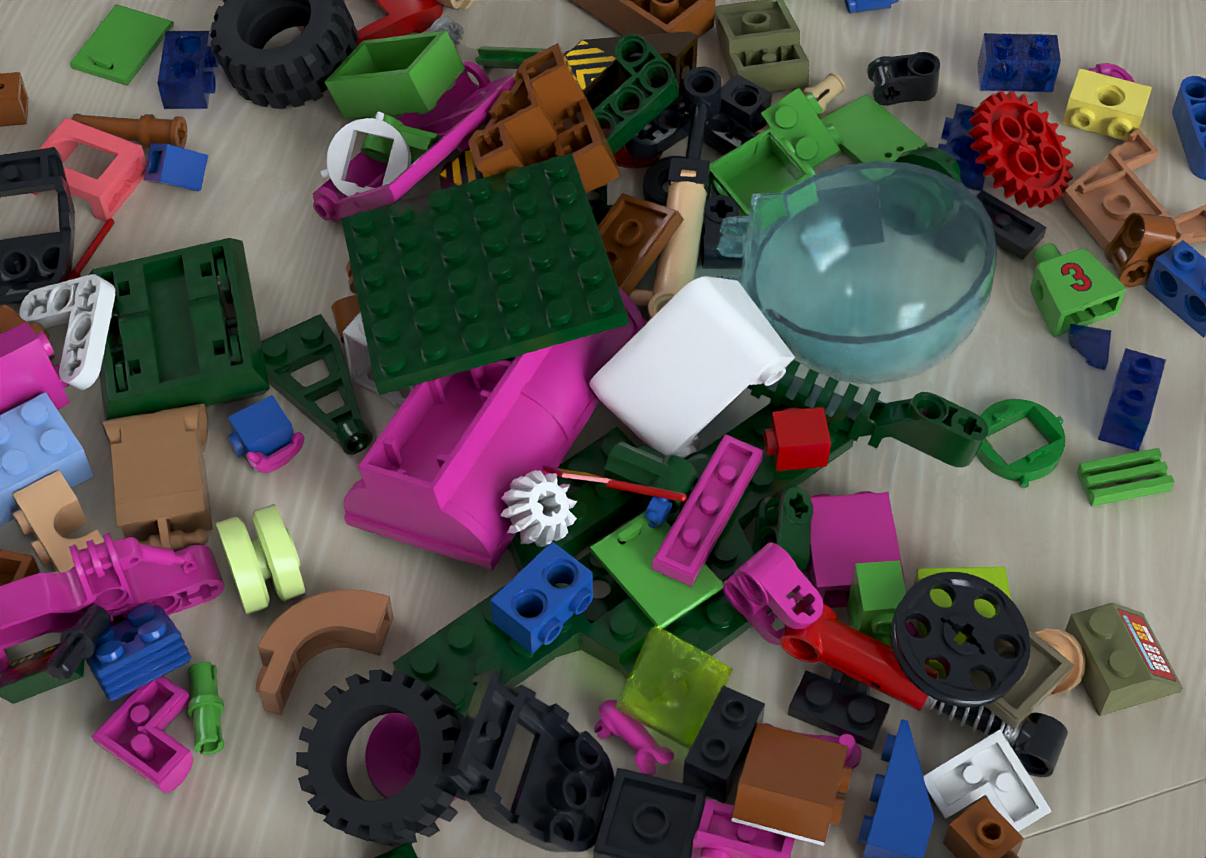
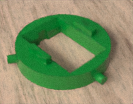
(1035, 464)

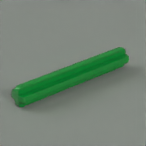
(504, 56)

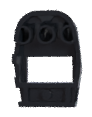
(40, 258)
(563, 778)

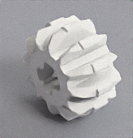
(538, 508)

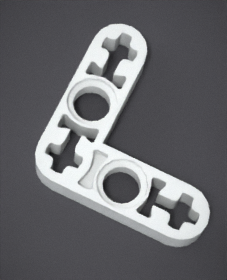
(88, 305)

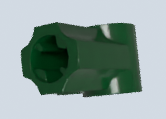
(639, 467)

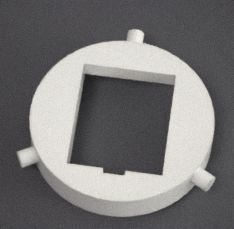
(342, 145)

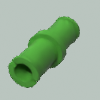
(205, 708)

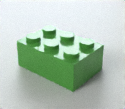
(395, 75)

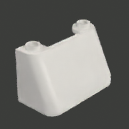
(690, 364)

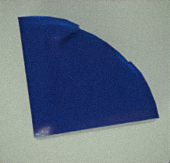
(1091, 344)

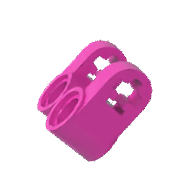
(764, 585)

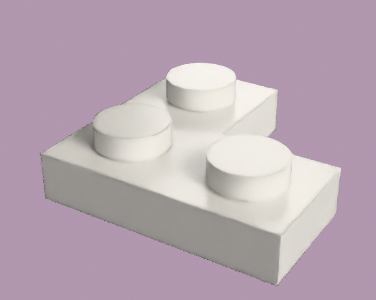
(991, 771)

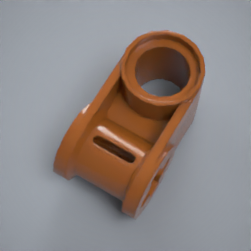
(1138, 245)

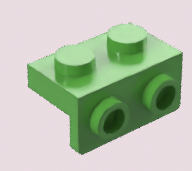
(798, 121)

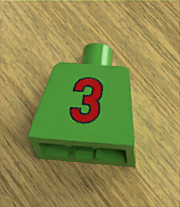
(1073, 289)

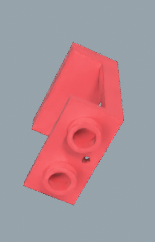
(119, 178)

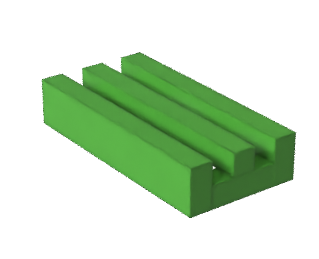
(1122, 470)

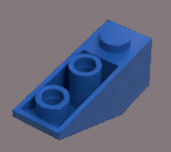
(903, 807)

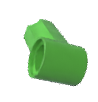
(417, 140)

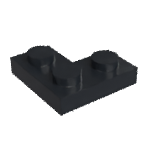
(1011, 227)

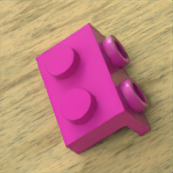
(727, 839)

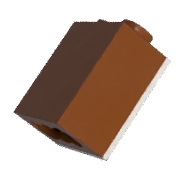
(792, 784)

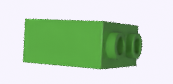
(758, 167)

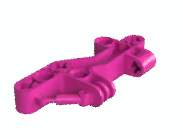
(106, 578)

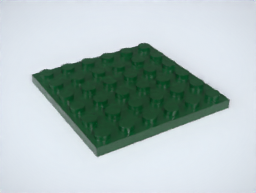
(480, 273)

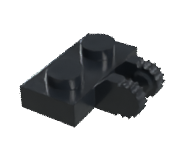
(839, 708)

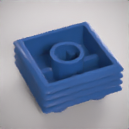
(137, 651)

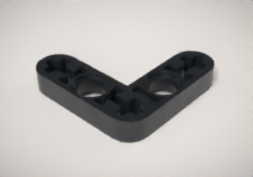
(664, 138)

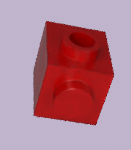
(798, 439)

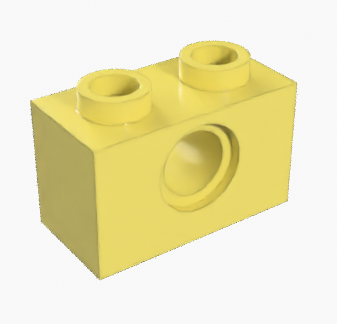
(1106, 104)

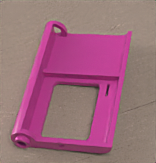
(454, 119)

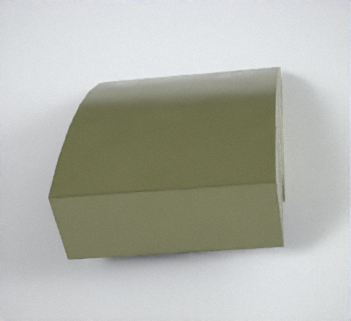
(762, 44)

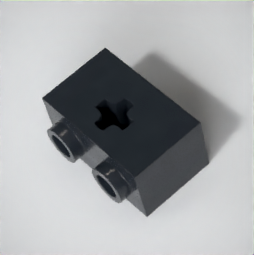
(723, 743)

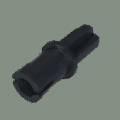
(78, 642)

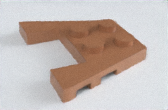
(1113, 192)

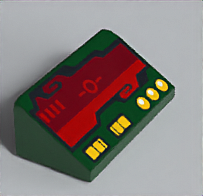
(29, 676)

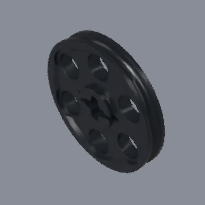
(973, 654)

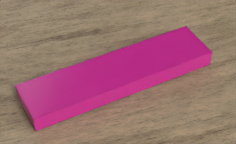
(707, 510)

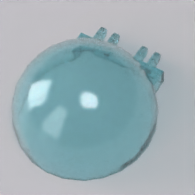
(867, 268)

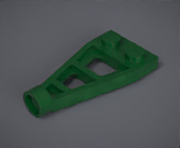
(305, 345)

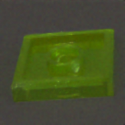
(672, 686)

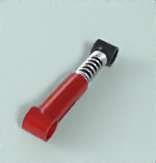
(1035, 740)

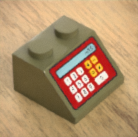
(1121, 658)

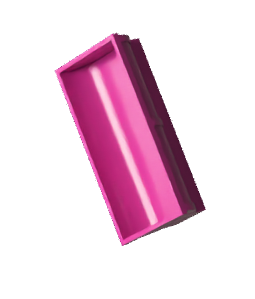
(468, 435)

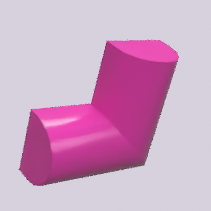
(137, 735)

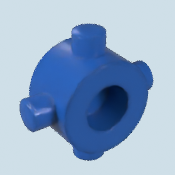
(657, 511)

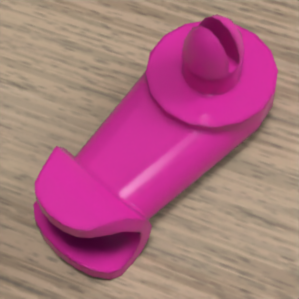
(634, 735)

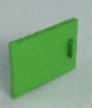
(121, 44)
(871, 132)
(654, 593)

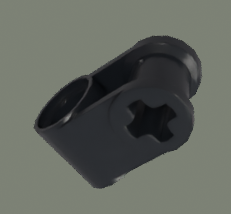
(907, 78)
(715, 211)

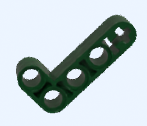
(636, 90)

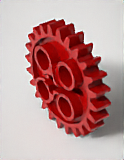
(1020, 149)

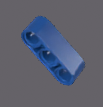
(1190, 120)

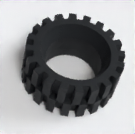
(428, 791)

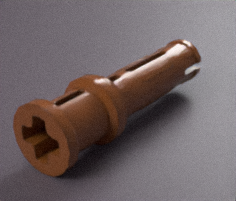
(144, 130)

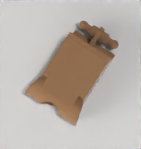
(161, 476)

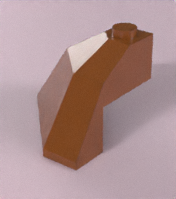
(544, 119)

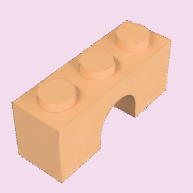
(51, 513)

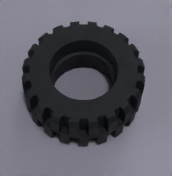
(290, 71)

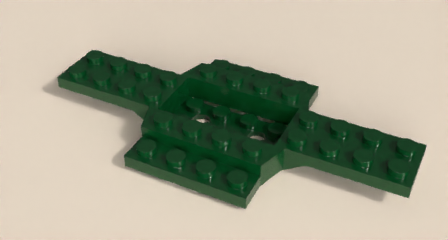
(612, 625)

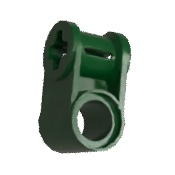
(783, 526)

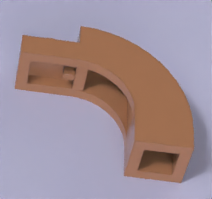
(315, 625)

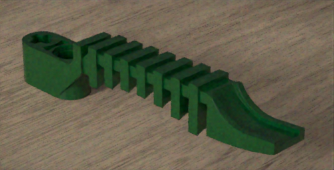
(921, 422)

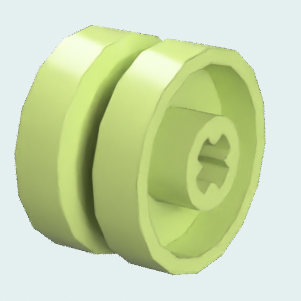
(263, 558)

